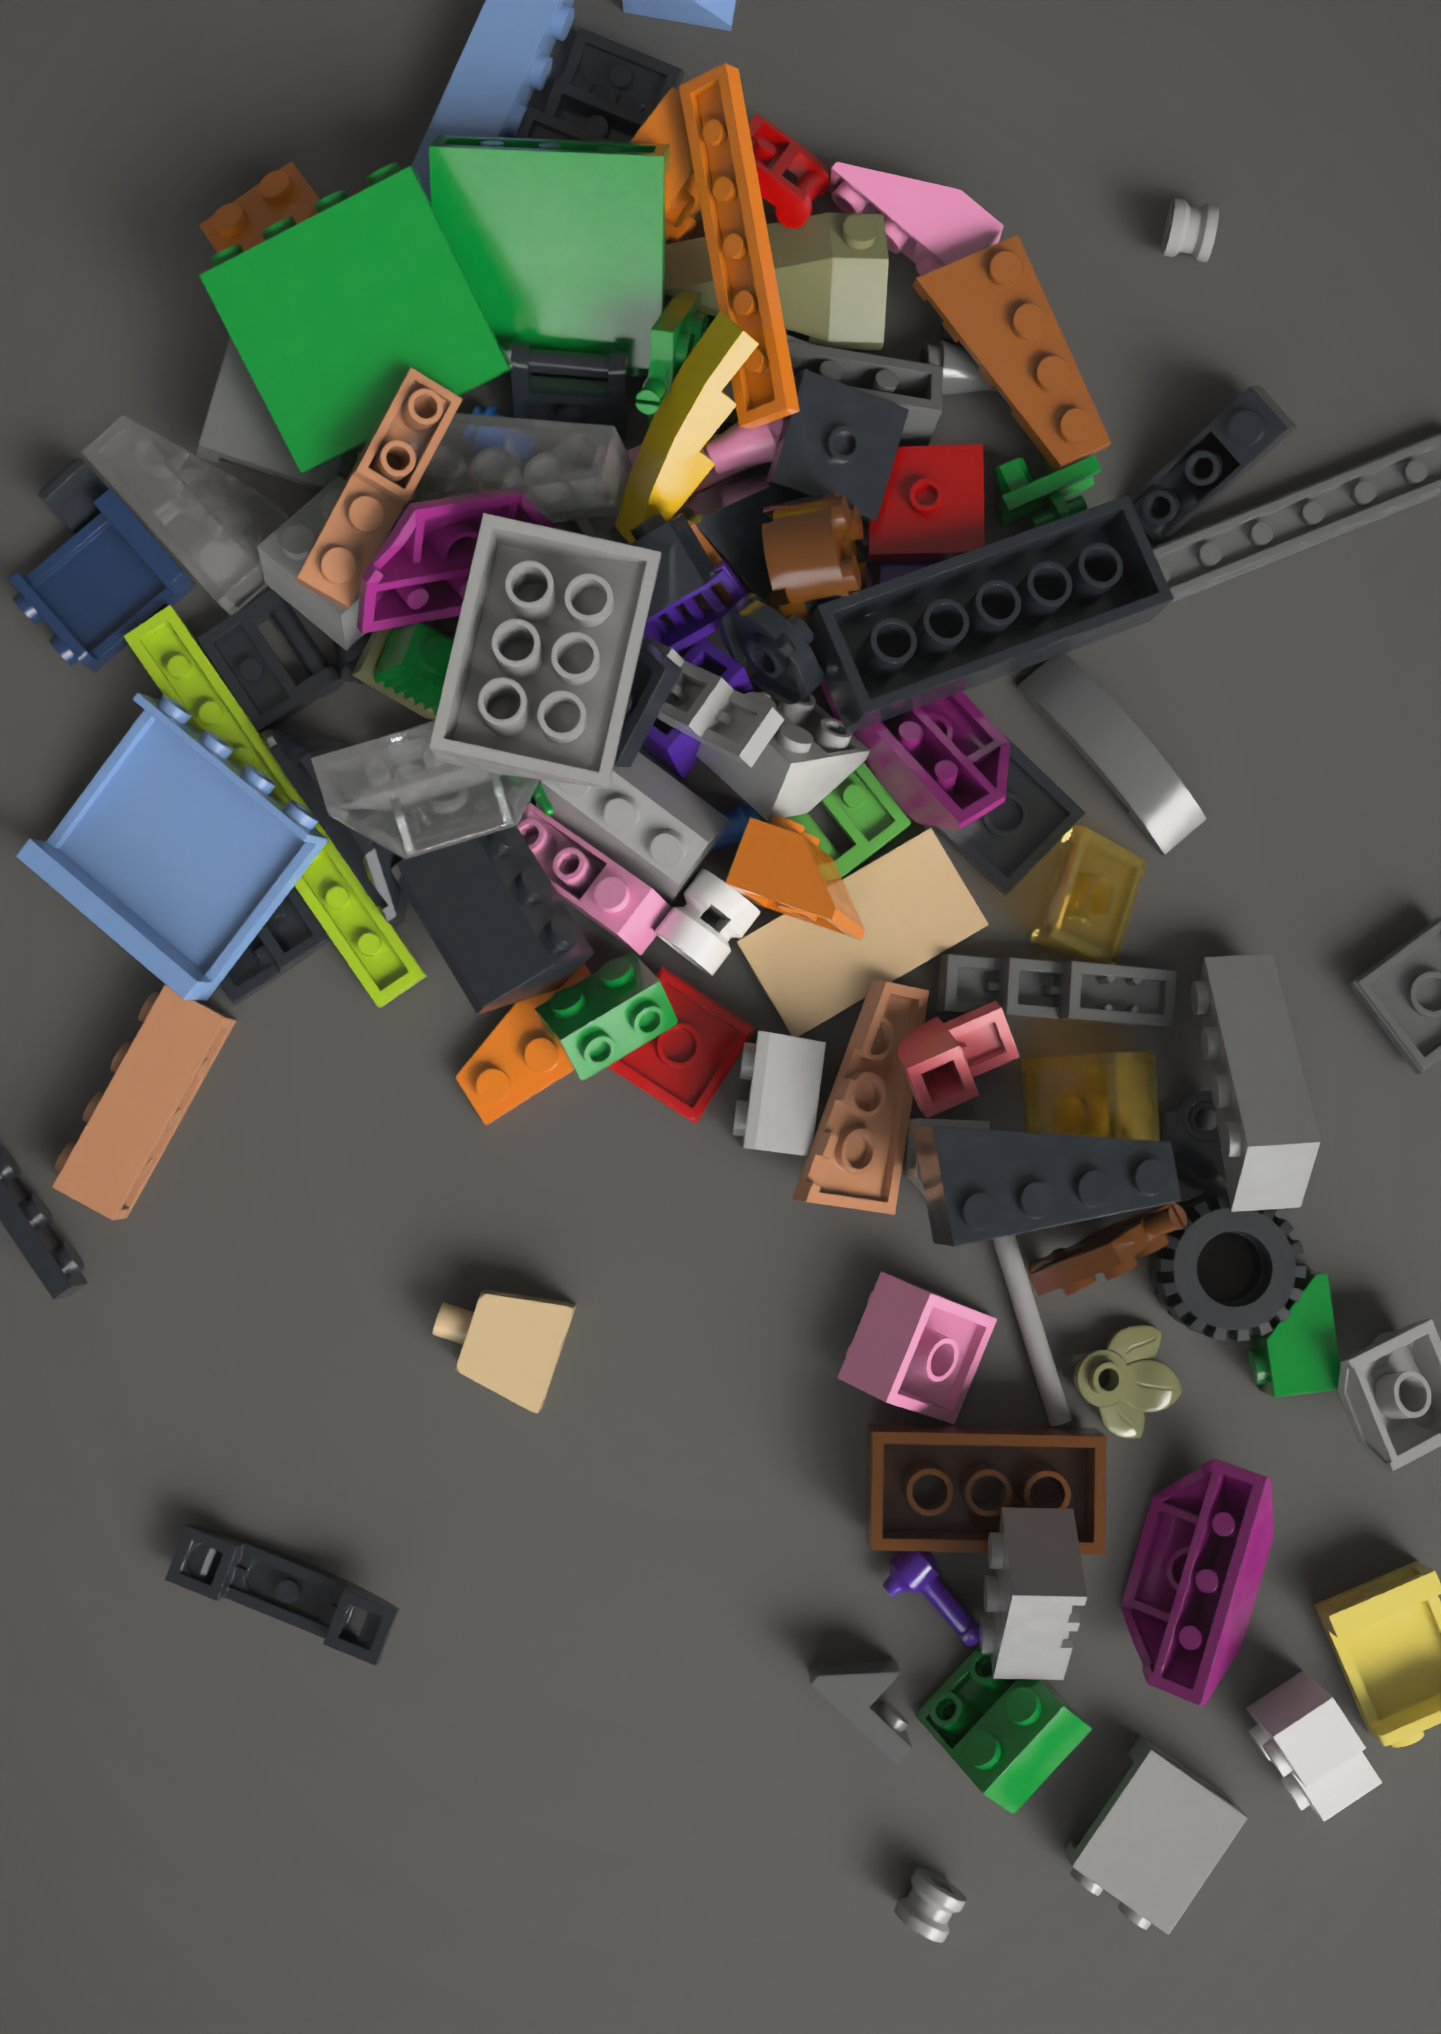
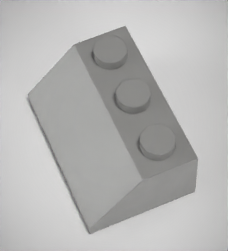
(642, 823)

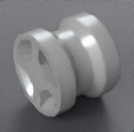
(1190, 230)
(930, 1905)

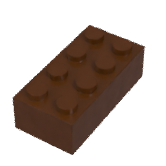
(949, 1482)

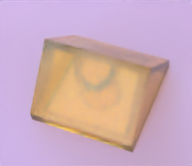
(1089, 897)

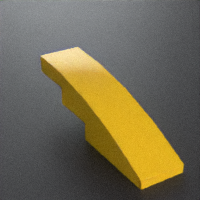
(671, 455)

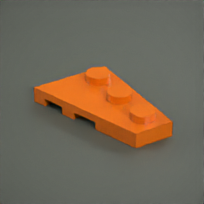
(515, 1059)

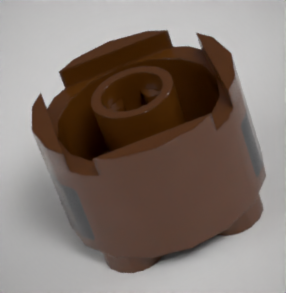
(814, 551)

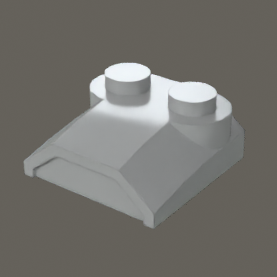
(1395, 1394)

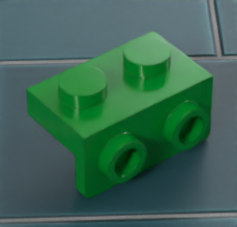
(607, 1014)

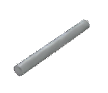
(1032, 1330)

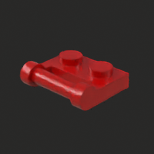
(774, 155)

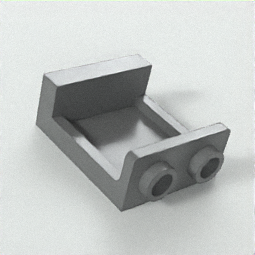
(245, 432)

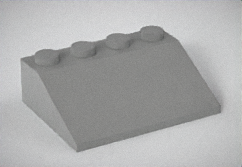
(544, 653)

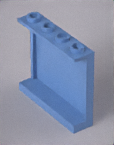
(178, 850)

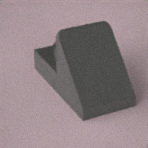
(853, 1691)

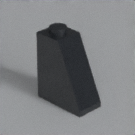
(733, 520)

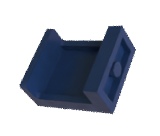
(101, 585)

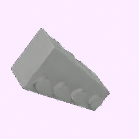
(1255, 1082)

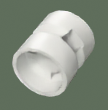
(695, 938)

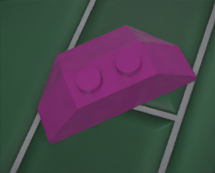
(429, 558)
(938, 760)
(1198, 1576)

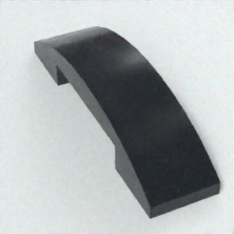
(284, 1589)

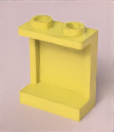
(1390, 1651)

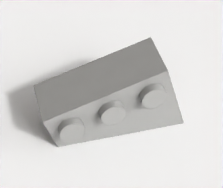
(1032, 1593)

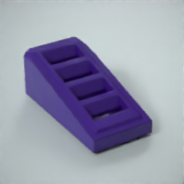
(701, 623)

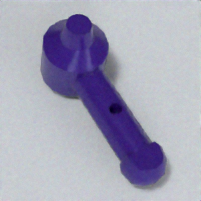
(917, 1573)

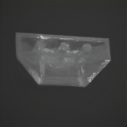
(410, 800)

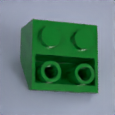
(1002, 1730)

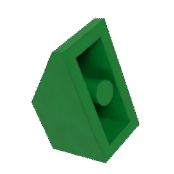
(1303, 1349)

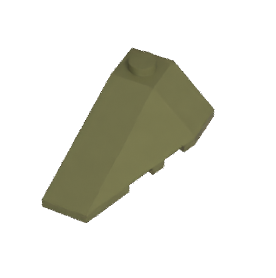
(825, 272)

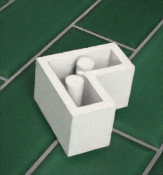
(1313, 1744)

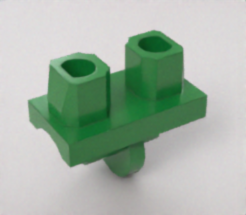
(1023, 496)

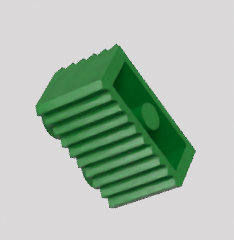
(416, 663)

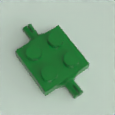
(670, 344)

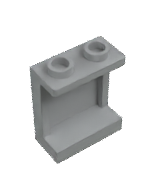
(1156, 1839)

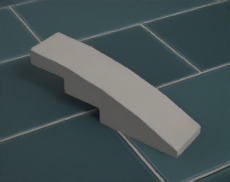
(716, 713)

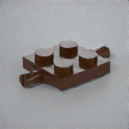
(1106, 1250)

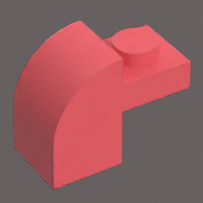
(947, 1055)

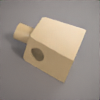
(508, 1342)

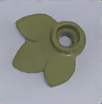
(1135, 1380)

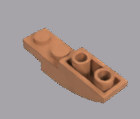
(378, 488)

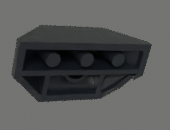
(366, 858)

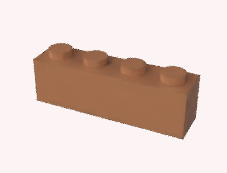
(142, 1103)

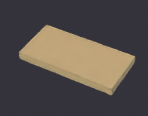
(910, 913)

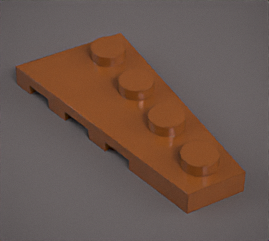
(1011, 333)

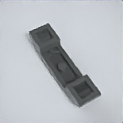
(1115, 750)

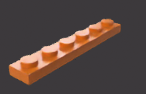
(739, 241)

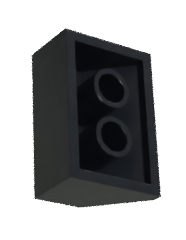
(494, 918)

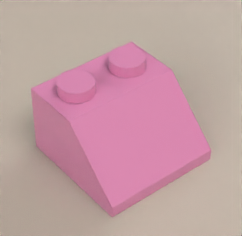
(916, 1349)

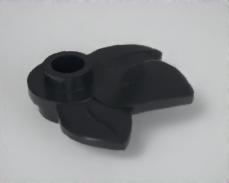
(1195, 1150)

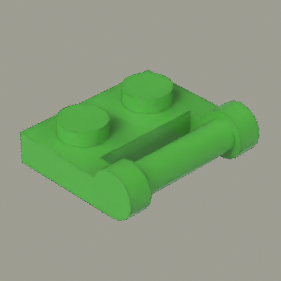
(863, 814)

